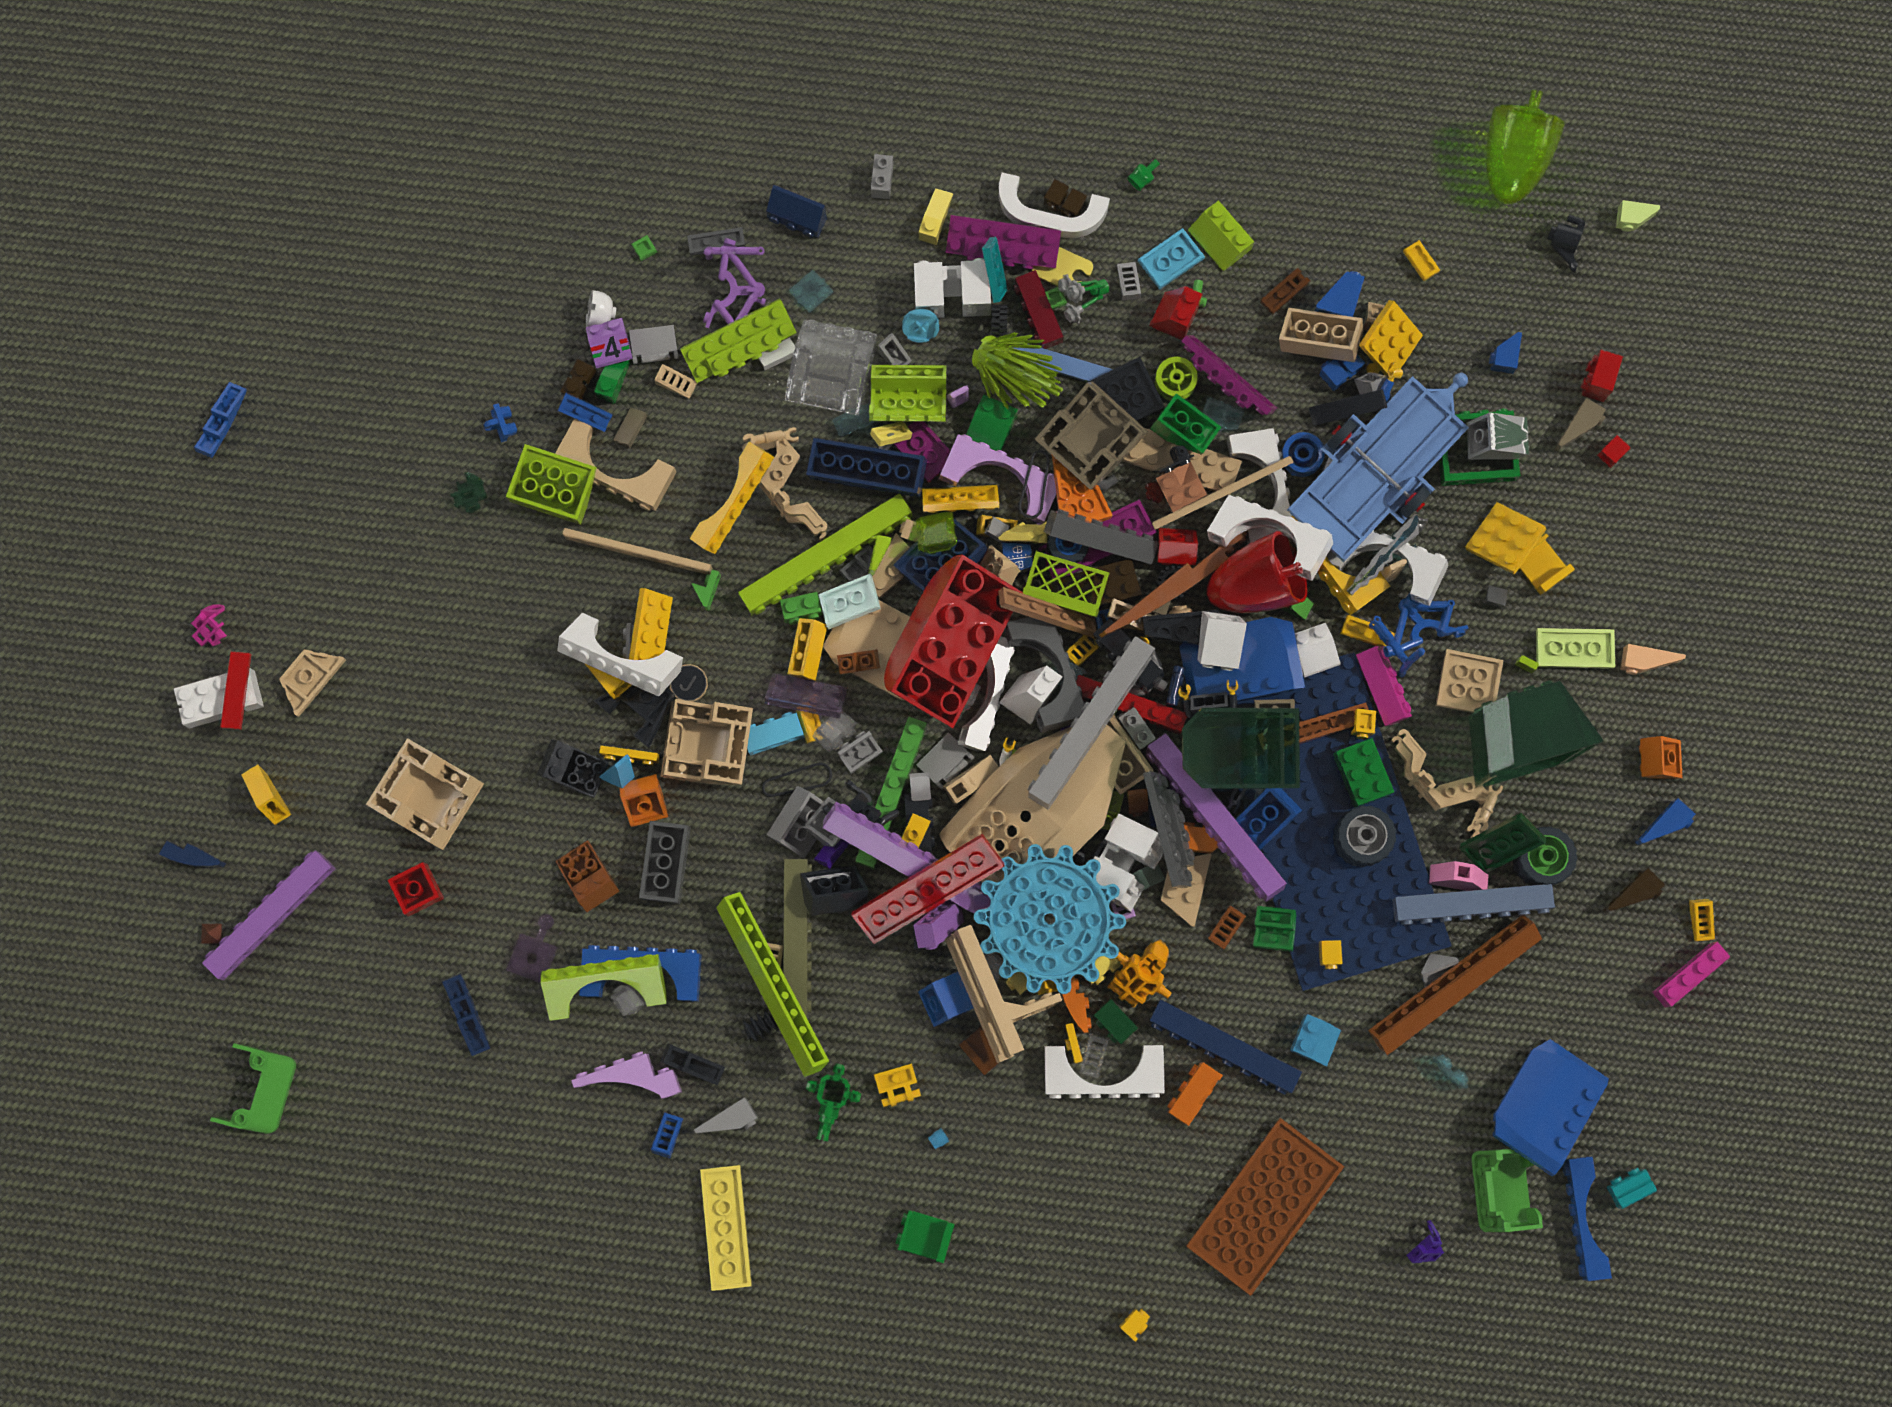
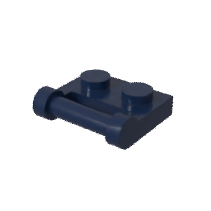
(1176, 681)

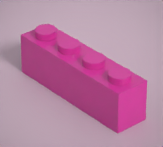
(1384, 686)
(1691, 974)

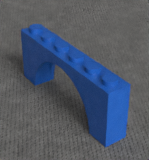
(683, 968)

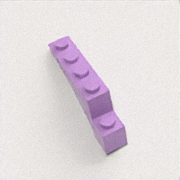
(635, 1071)

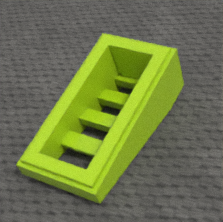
(879, 549)

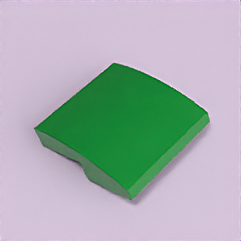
(1275, 928)

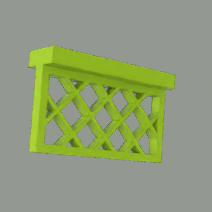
(1061, 600)

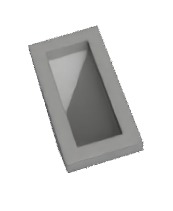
(1436, 966)

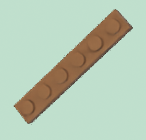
(1047, 612)

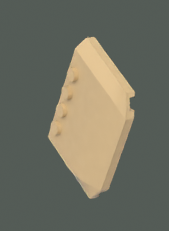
(869, 632)

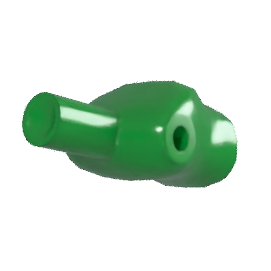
(1142, 175)

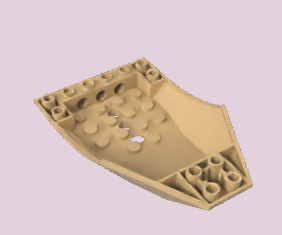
(1070, 820)

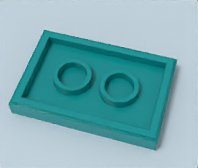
(994, 269)

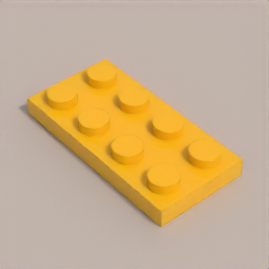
(960, 498)
(650, 625)

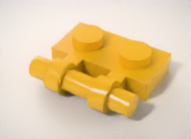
(895, 1079)

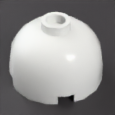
(599, 308)

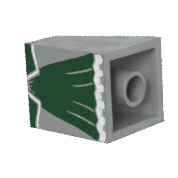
(1497, 437)

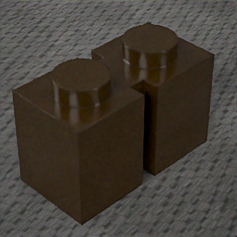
(1056, 196)
(580, 372)

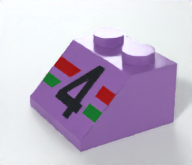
(609, 343)

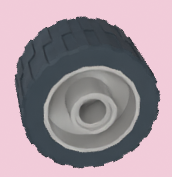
(1364, 836)

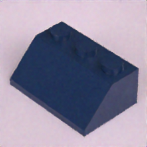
(796, 212)

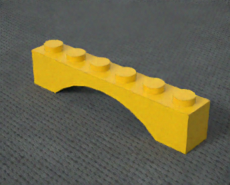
(752, 466)

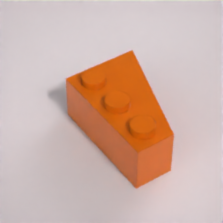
(1193, 1093)

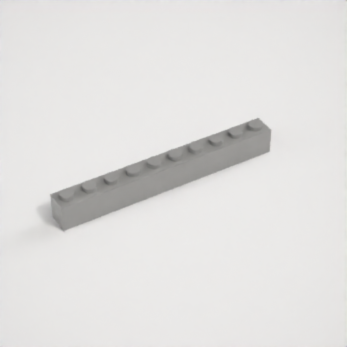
(1091, 722)

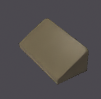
(630, 427)

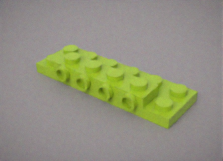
(738, 341)

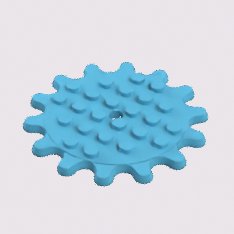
(1042, 948)

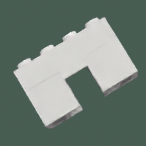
(965, 280)
(1126, 844)

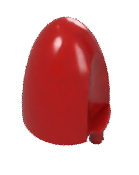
(1258, 577)

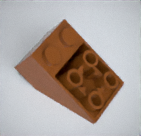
(587, 876)

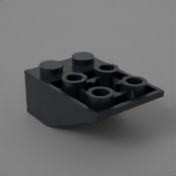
(572, 768)

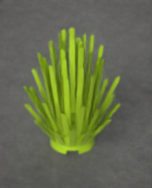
(1014, 368)

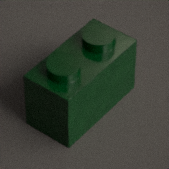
(1114, 1022)

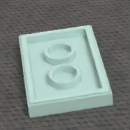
(849, 601)

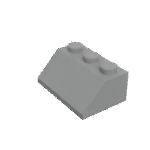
(790, 823)

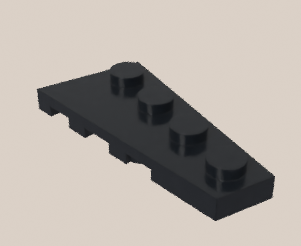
(1174, 627)

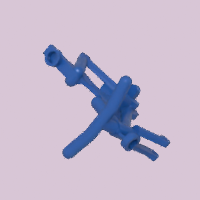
(1410, 609)

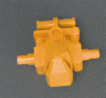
(1141, 974)

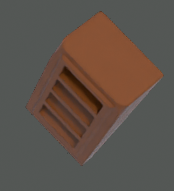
(1236, 913)

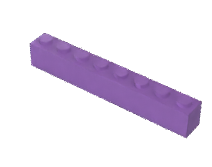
(268, 915)

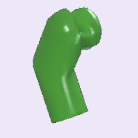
(1197, 286)

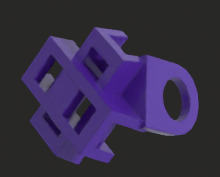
(1429, 1248)

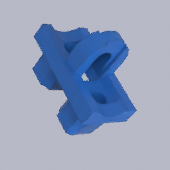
(504, 430)

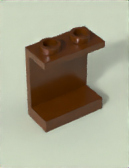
(979, 1051)

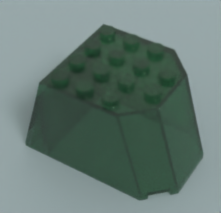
(1528, 733)
(1242, 748)

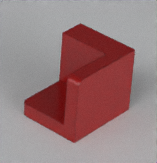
(1613, 451)

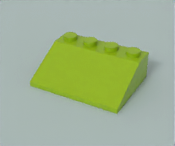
(552, 484)

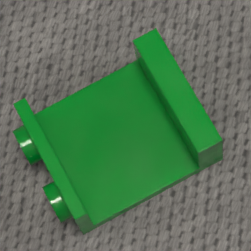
(925, 1235)

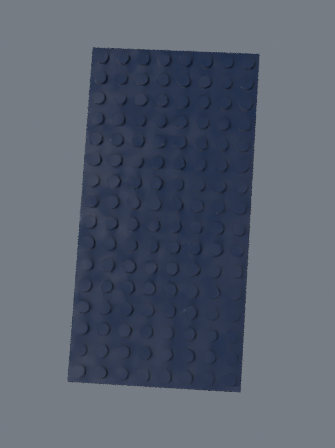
(1328, 893)

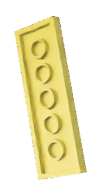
(726, 1228)

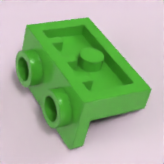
(801, 607)

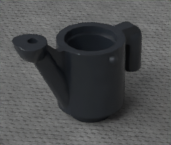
(1566, 239)

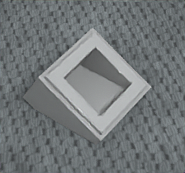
(996, 529)

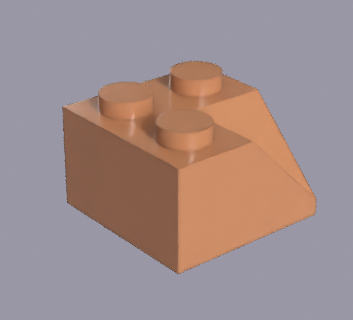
(1181, 486)

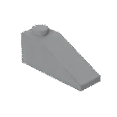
(735, 1117)

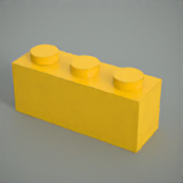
(807, 649)

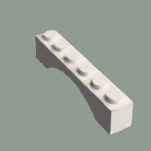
(977, 731)

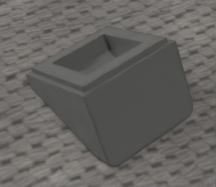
(1496, 597)

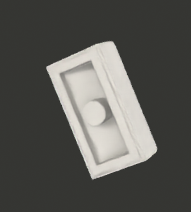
(781, 354)

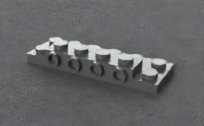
(1170, 829)

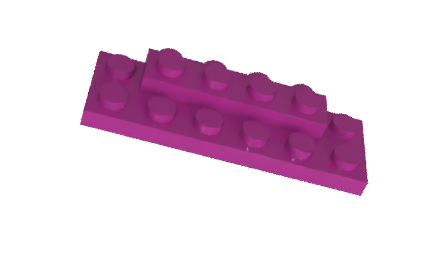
(1016, 242)
(1223, 374)

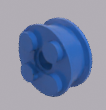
(1311, 445)

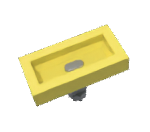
(890, 434)

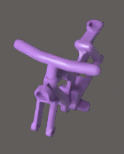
(755, 289)

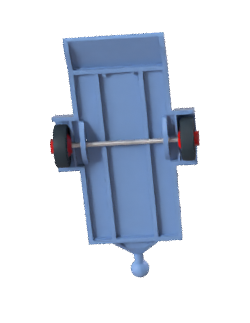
(1381, 465)

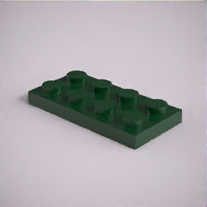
(1503, 843)

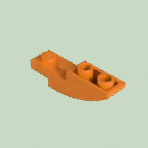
(1077, 1005)

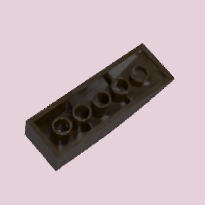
(1121, 584)

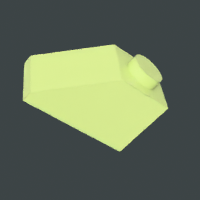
(1634, 214)

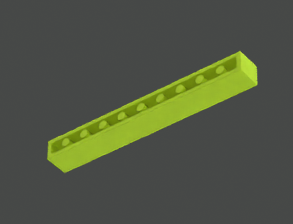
(825, 554)
(772, 984)

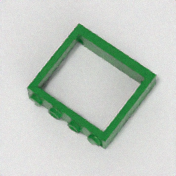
(1477, 477)

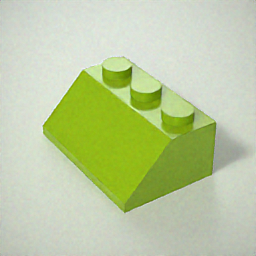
(1221, 236)

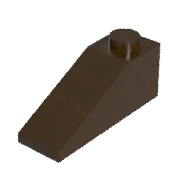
(1641, 888)

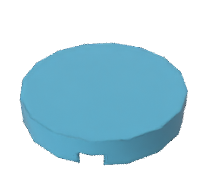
(920, 325)

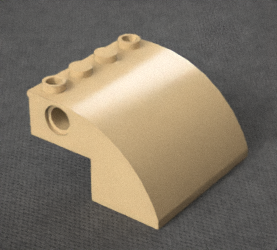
(706, 742)
(425, 794)

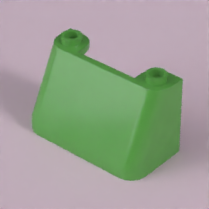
(1503, 1192)

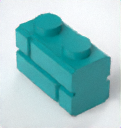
(1631, 1188)

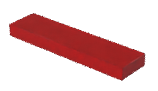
(235, 690)

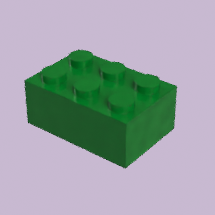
(1363, 773)

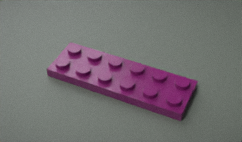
(1131, 517)

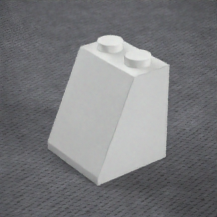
(1221, 640)
(1031, 692)

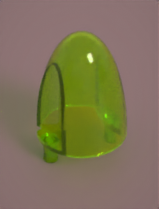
(1520, 148)

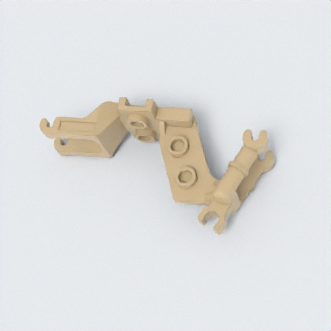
(777, 475)
(1445, 794)

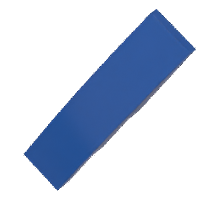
(221, 419)

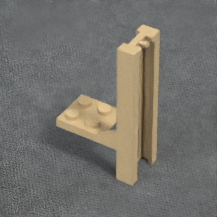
(993, 1013)

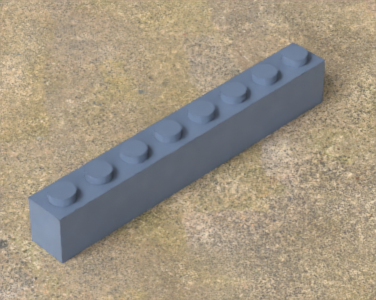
(1473, 903)

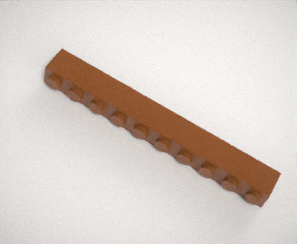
(1455, 984)

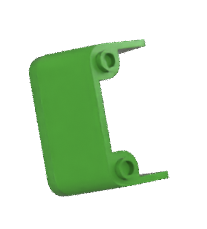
(270, 1095)

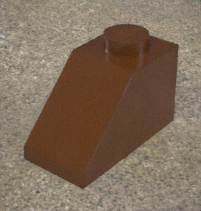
(1137, 801)

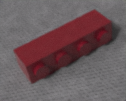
(1038, 310)

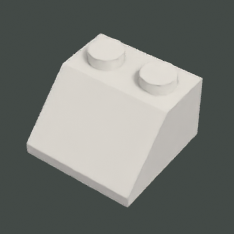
(1316, 650)

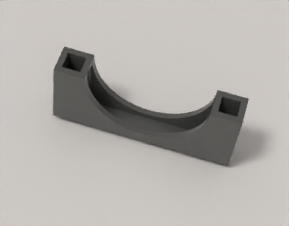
(1044, 638)

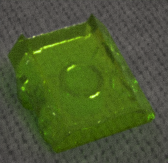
(936, 532)

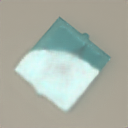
(811, 291)

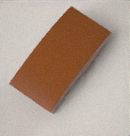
(858, 661)

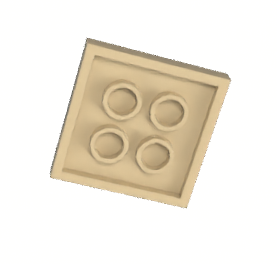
(1468, 680)

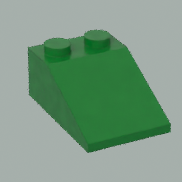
(992, 423)
(1185, 426)

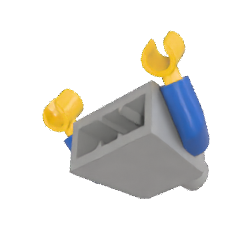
(1374, 381)

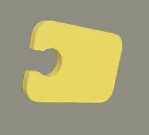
(1066, 264)

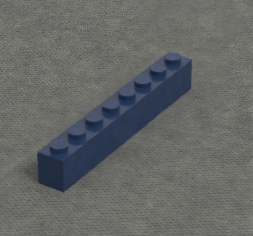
(1225, 1047)

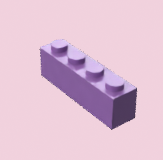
(938, 925)

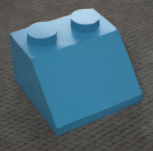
(1315, 1040)

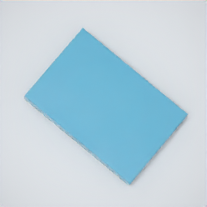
(1171, 258)

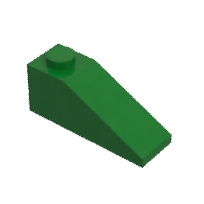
(611, 381)

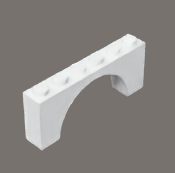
(1263, 450)
(1239, 516)
(1426, 567)
(650, 674)
(1146, 1078)

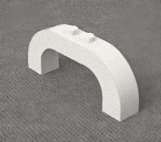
(1070, 227)

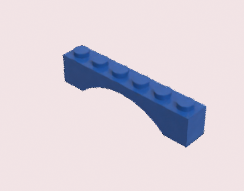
(1580, 1176)

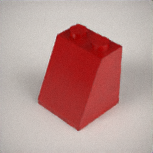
(1177, 311)

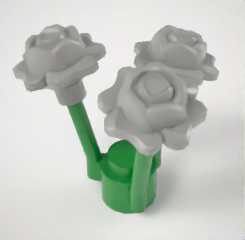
(1074, 292)

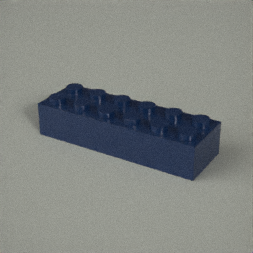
(866, 467)

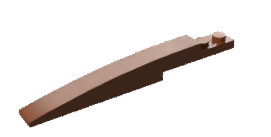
(1175, 585)
(1328, 723)

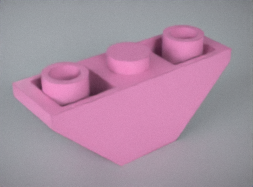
(1458, 876)

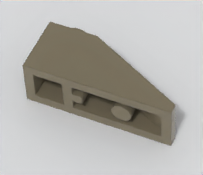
(1584, 421)

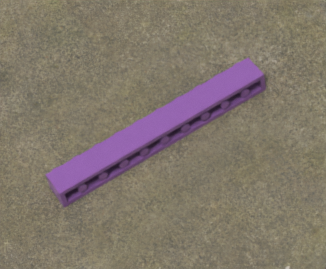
(1217, 820)
(893, 850)

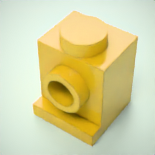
(1135, 1323)

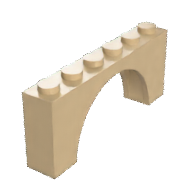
(645, 489)

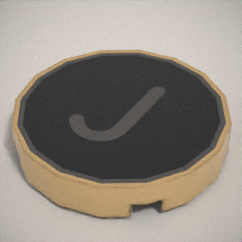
(690, 683)

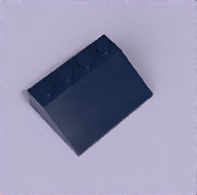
(920, 566)

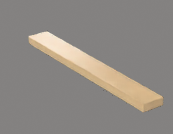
(1222, 492)
(637, 551)

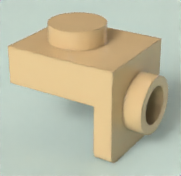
(909, 530)

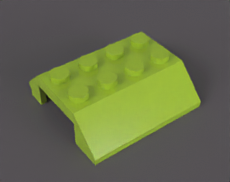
(908, 393)

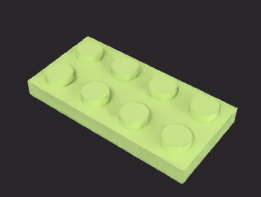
(1575, 648)

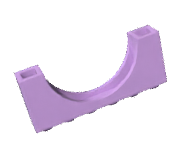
(969, 454)

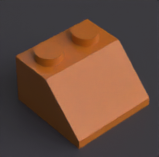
(1660, 758)
(643, 800)

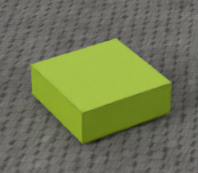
(1526, 664)

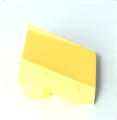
(1025, 533)

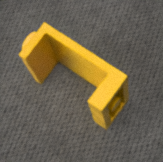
(1544, 567)

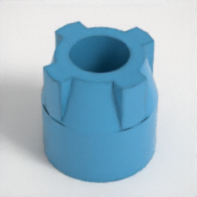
(938, 1138)

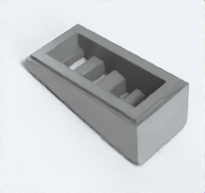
(1132, 294)

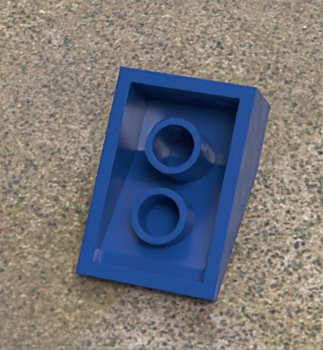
(1268, 816)

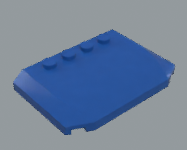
(1266, 666)
(1548, 1105)

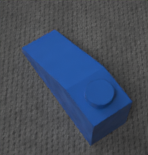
(1672, 819)

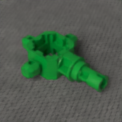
(828, 1109)

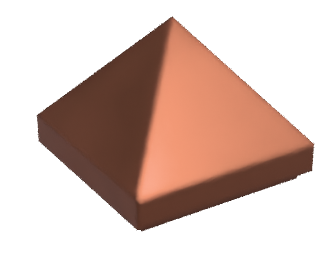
(211, 933)

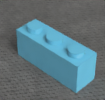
(774, 733)

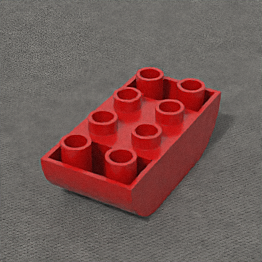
(948, 639)

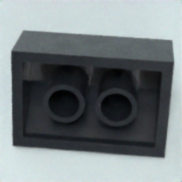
(833, 890)

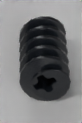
(759, 1027)

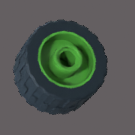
(1549, 862)

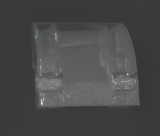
(830, 367)

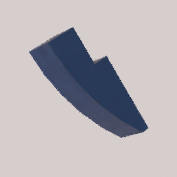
(190, 856)

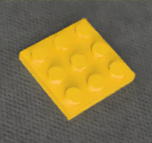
(1390, 338)
(1505, 538)

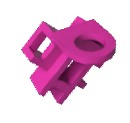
(207, 617)

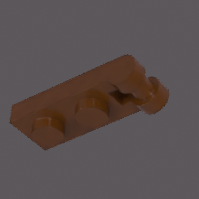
(1284, 291)

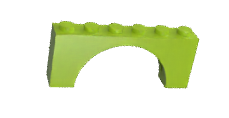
(640, 972)

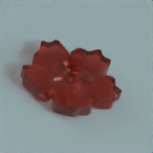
(1154, 492)

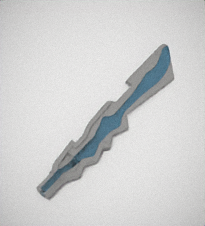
(1384, 556)

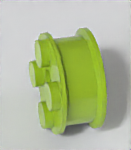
(1176, 368)

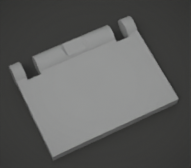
(653, 343)
(944, 760)

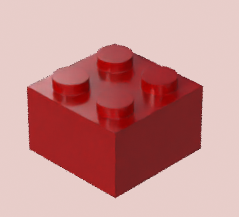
(1601, 375)
(415, 889)

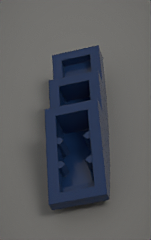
(466, 1014)

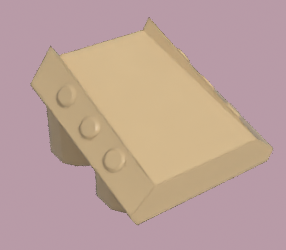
(1000, 565)

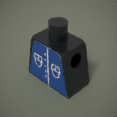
(1022, 555)

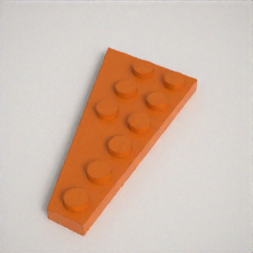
(1077, 497)

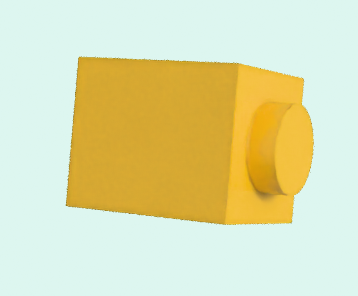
(1330, 954)

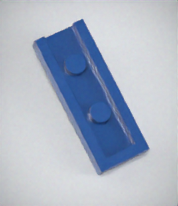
(584, 412)

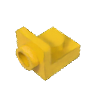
(1364, 723)

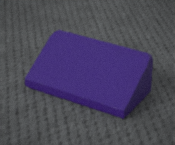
(828, 855)

